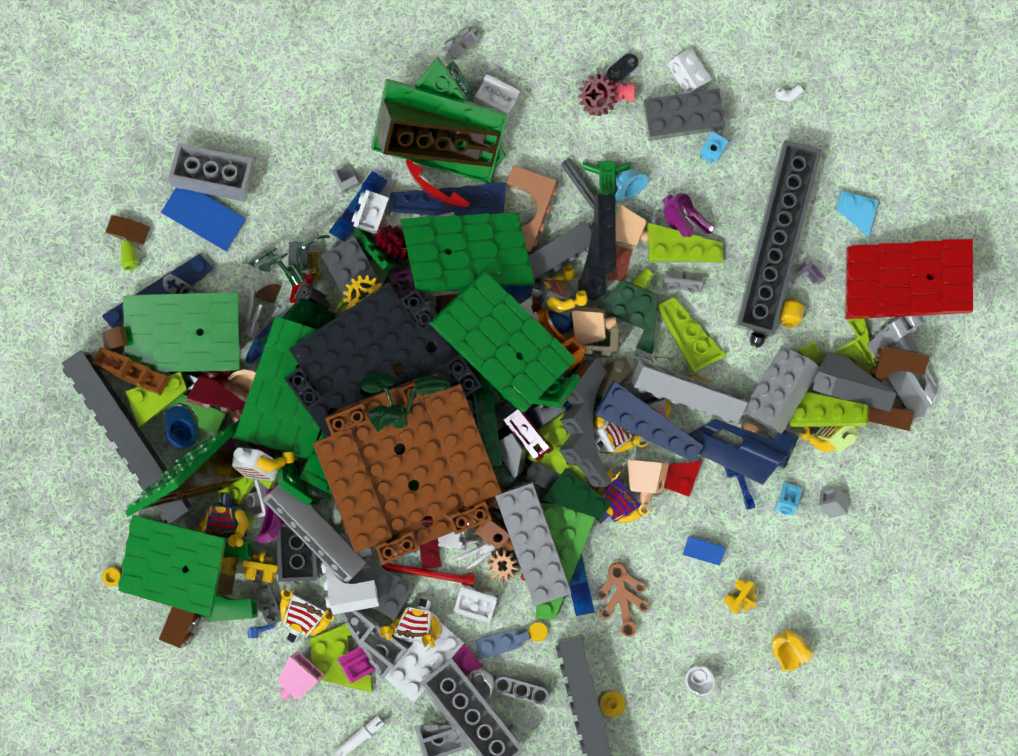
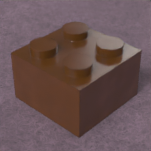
(179, 627)

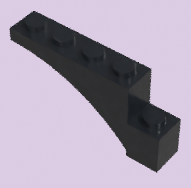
(602, 248)

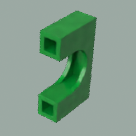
(234, 609)

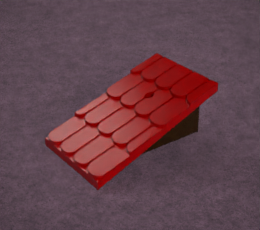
(909, 279)

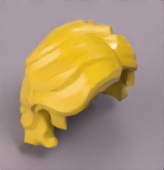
(790, 650)

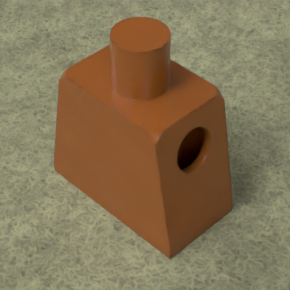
(489, 531)

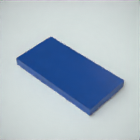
(204, 217)

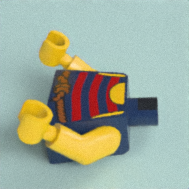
(226, 520)

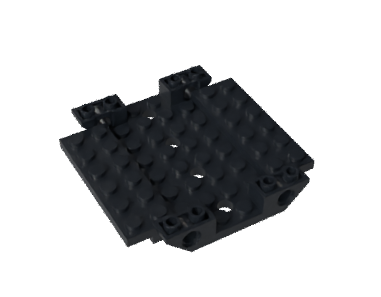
(370, 341)

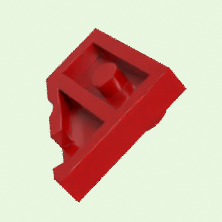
(681, 477)

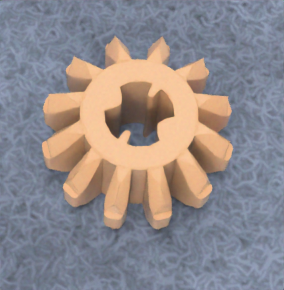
(509, 565)

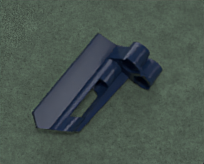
(753, 458)

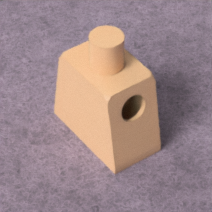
(629, 228)
(591, 324)
(647, 478)

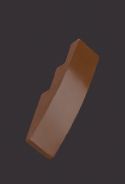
(130, 371)

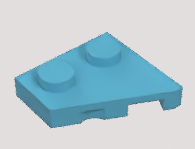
(858, 210)

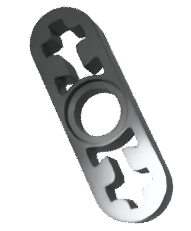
(178, 281)
(273, 599)

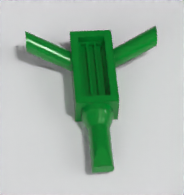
(606, 174)

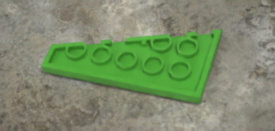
(570, 534)

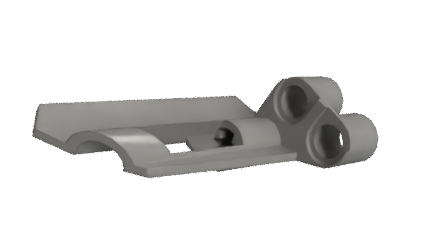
(898, 334)

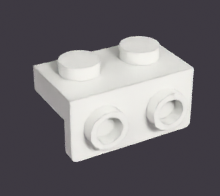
(689, 71)
(496, 95)
(370, 211)
(475, 604)

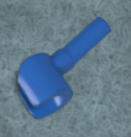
(253, 631)

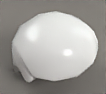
(700, 680)
(482, 682)

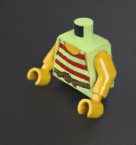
(831, 437)

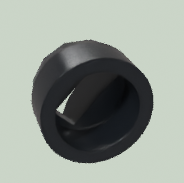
(757, 339)

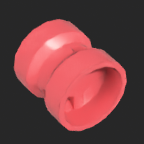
(625, 91)

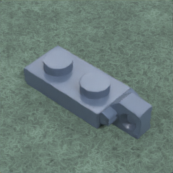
(500, 643)

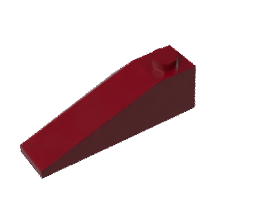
(217, 391)

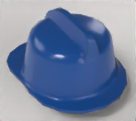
(180, 427)

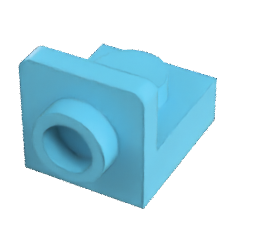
(788, 499)

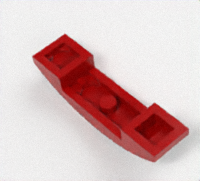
(454, 201)

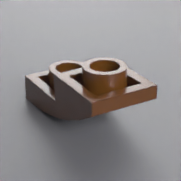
(127, 229)
(115, 338)

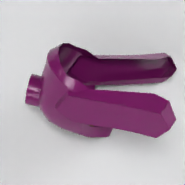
(676, 218)

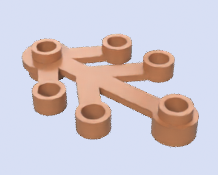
(622, 596)

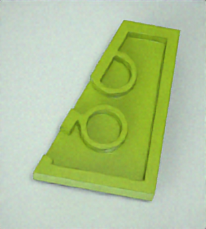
(148, 404)

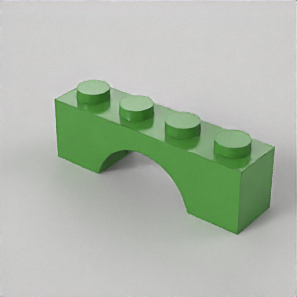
(208, 418)

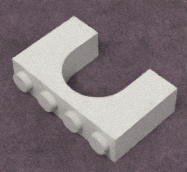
(349, 597)

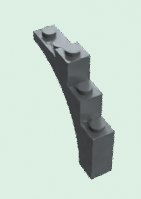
(578, 421)

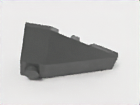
(847, 381)

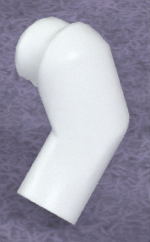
(788, 95)

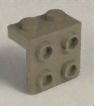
(614, 341)

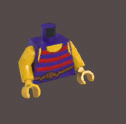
(624, 505)

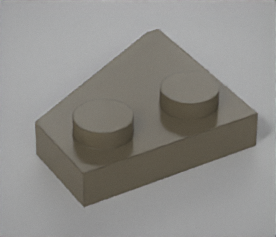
(618, 371)

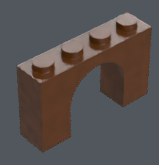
(890, 360)

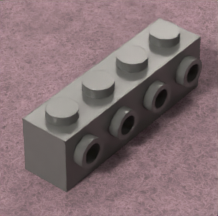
(560, 251)

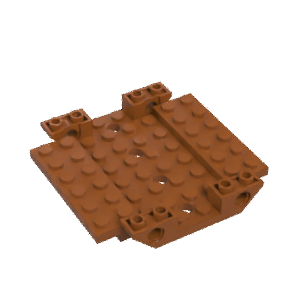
(373, 481)

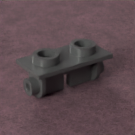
(312, 295)

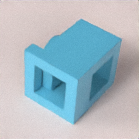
(713, 156)

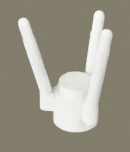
(252, 327)
(483, 547)

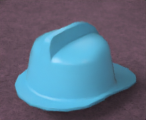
(630, 184)

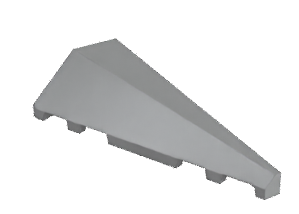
(381, 652)
(443, 739)

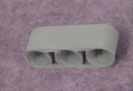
(529, 696)

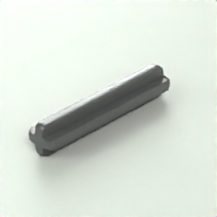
(579, 181)

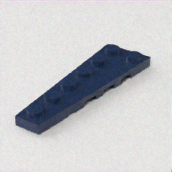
(482, 200)
(191, 272)
(635, 416)

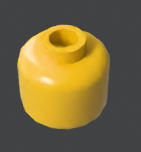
(791, 313)

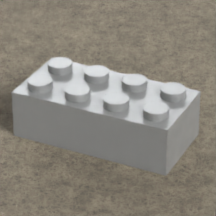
(211, 172)
(781, 389)

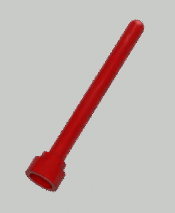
(465, 579)

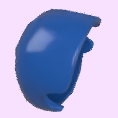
(561, 322)

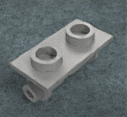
(466, 37)
(692, 282)

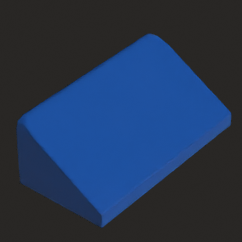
(704, 550)

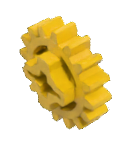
(356, 285)

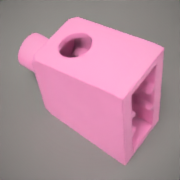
(298, 676)

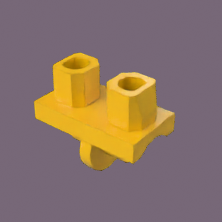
(251, 568)
(747, 590)

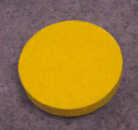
(612, 704)

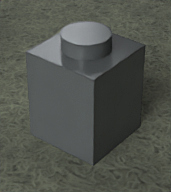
(304, 255)

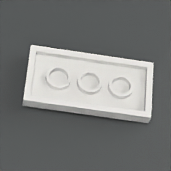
(421, 661)

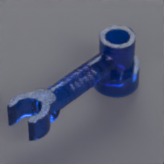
(747, 497)

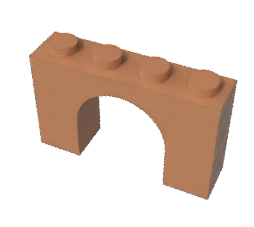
(541, 190)

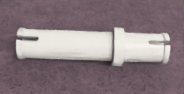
(365, 732)

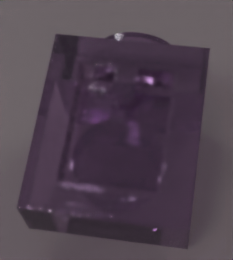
(814, 274)

